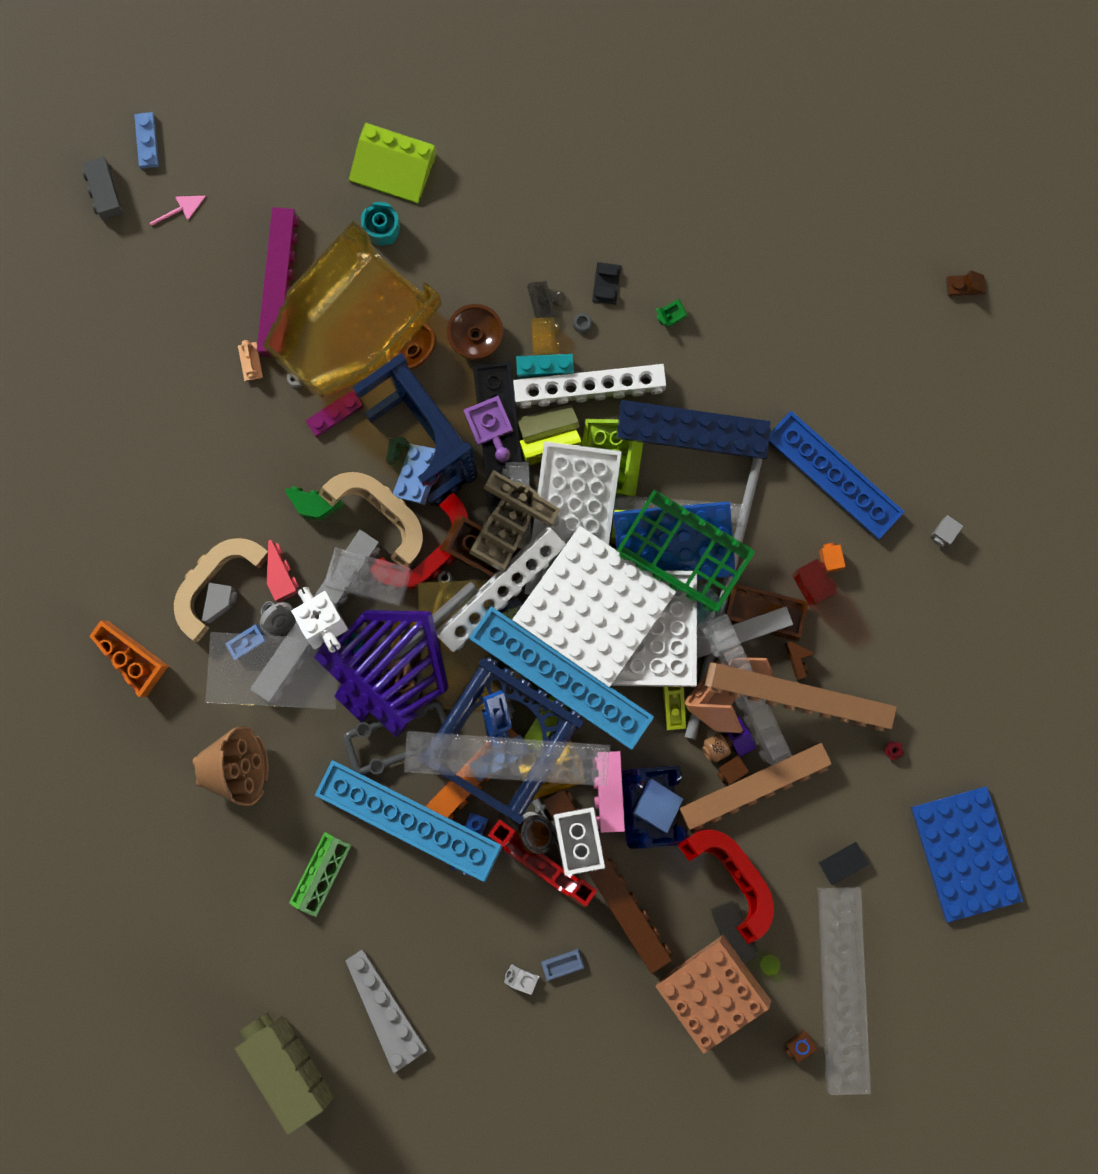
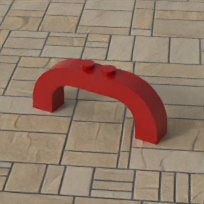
(437, 559)
(542, 866)
(743, 873)

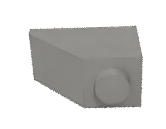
(218, 601)

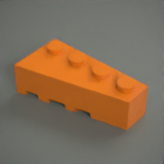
(131, 659)

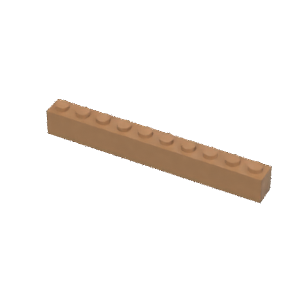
(800, 695)

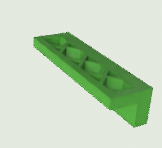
(314, 873)

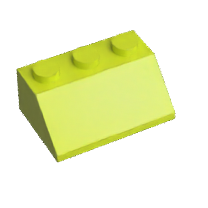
(533, 450)

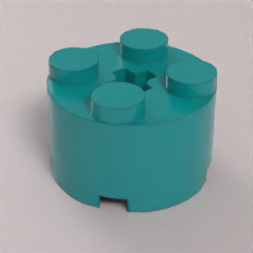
(371, 222)

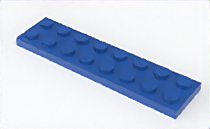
(834, 475)

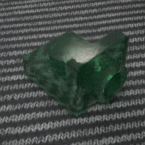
(393, 452)

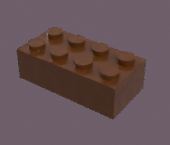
(460, 541)

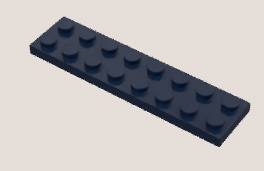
(693, 429)

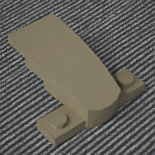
(509, 519)

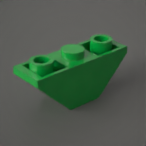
(311, 504)

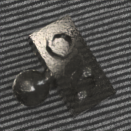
(542, 301)

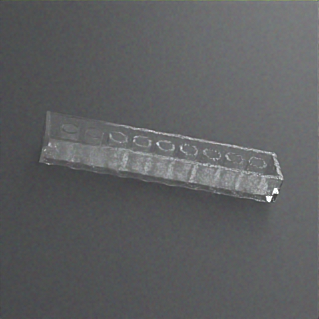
(507, 758)
(843, 991)

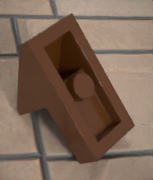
(968, 284)
(795, 655)

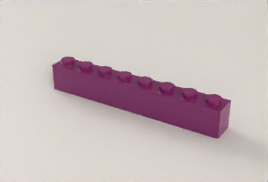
(278, 269)

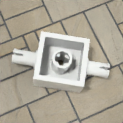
(319, 620)

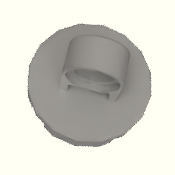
(276, 618)

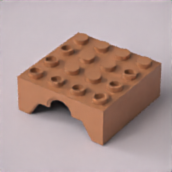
(713, 994)

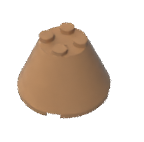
(234, 767)

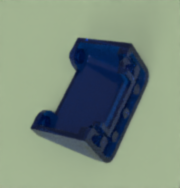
(638, 832)

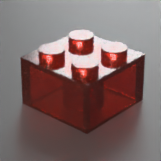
(814, 583)

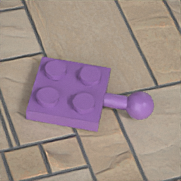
(489, 423)

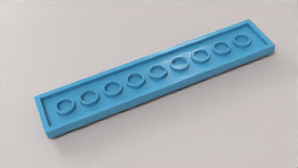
(561, 678)
(409, 820)

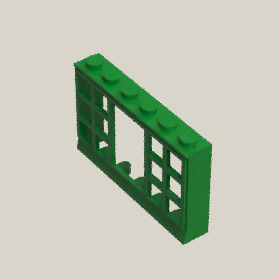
(700, 525)

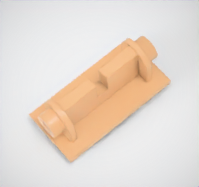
(250, 360)

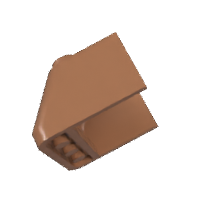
(715, 707)

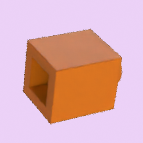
(832, 557)

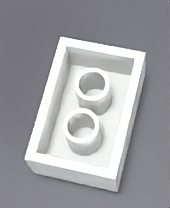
(579, 841)

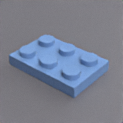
(408, 485)

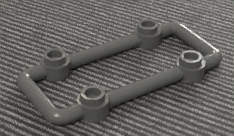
(364, 730)

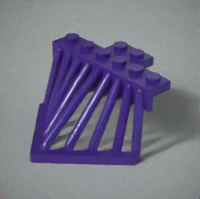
(363, 690)

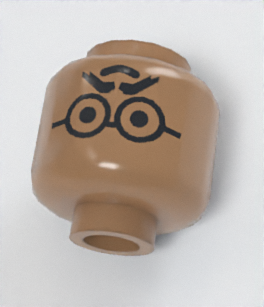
(717, 747)

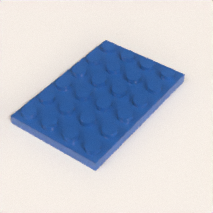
(687, 543)
(966, 854)

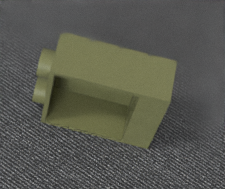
(283, 1071)

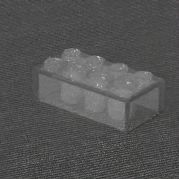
(368, 577)

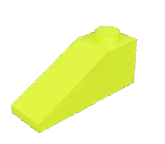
(674, 707)

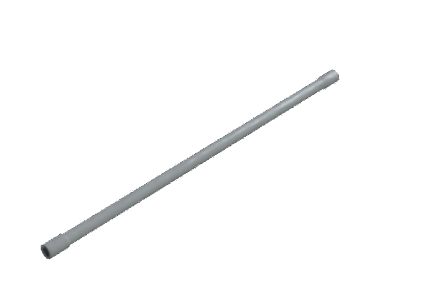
(693, 723)

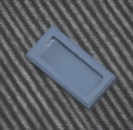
(562, 964)

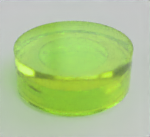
(770, 964)

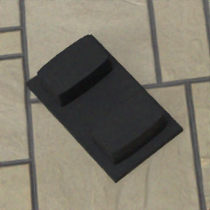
(606, 283)
(843, 863)

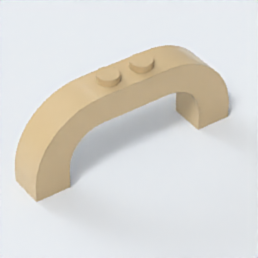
(386, 502)
(202, 574)

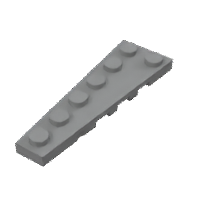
(391, 1025)

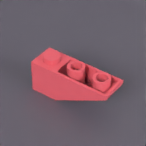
(278, 577)

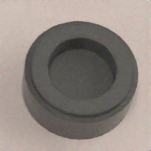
(582, 322)

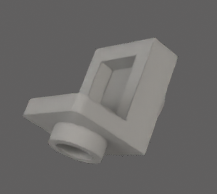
(521, 979)

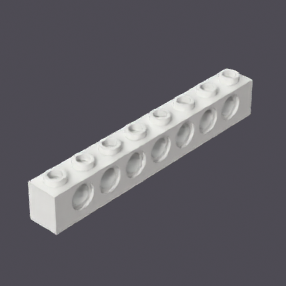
(597, 378)
(546, 537)

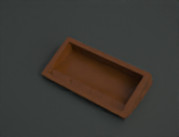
(752, 602)

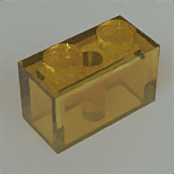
(544, 336)

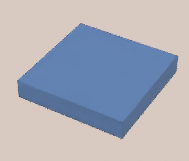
(658, 806)

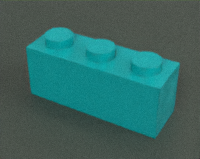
(544, 365)

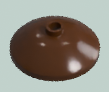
(471, 320)
(420, 347)

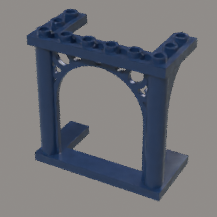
(451, 455)
(567, 724)

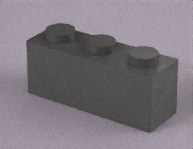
(102, 188)

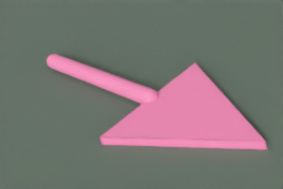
(187, 204)

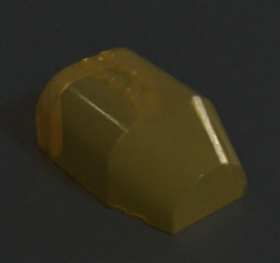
(347, 316)

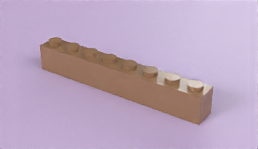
(755, 786)

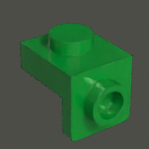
(671, 313)

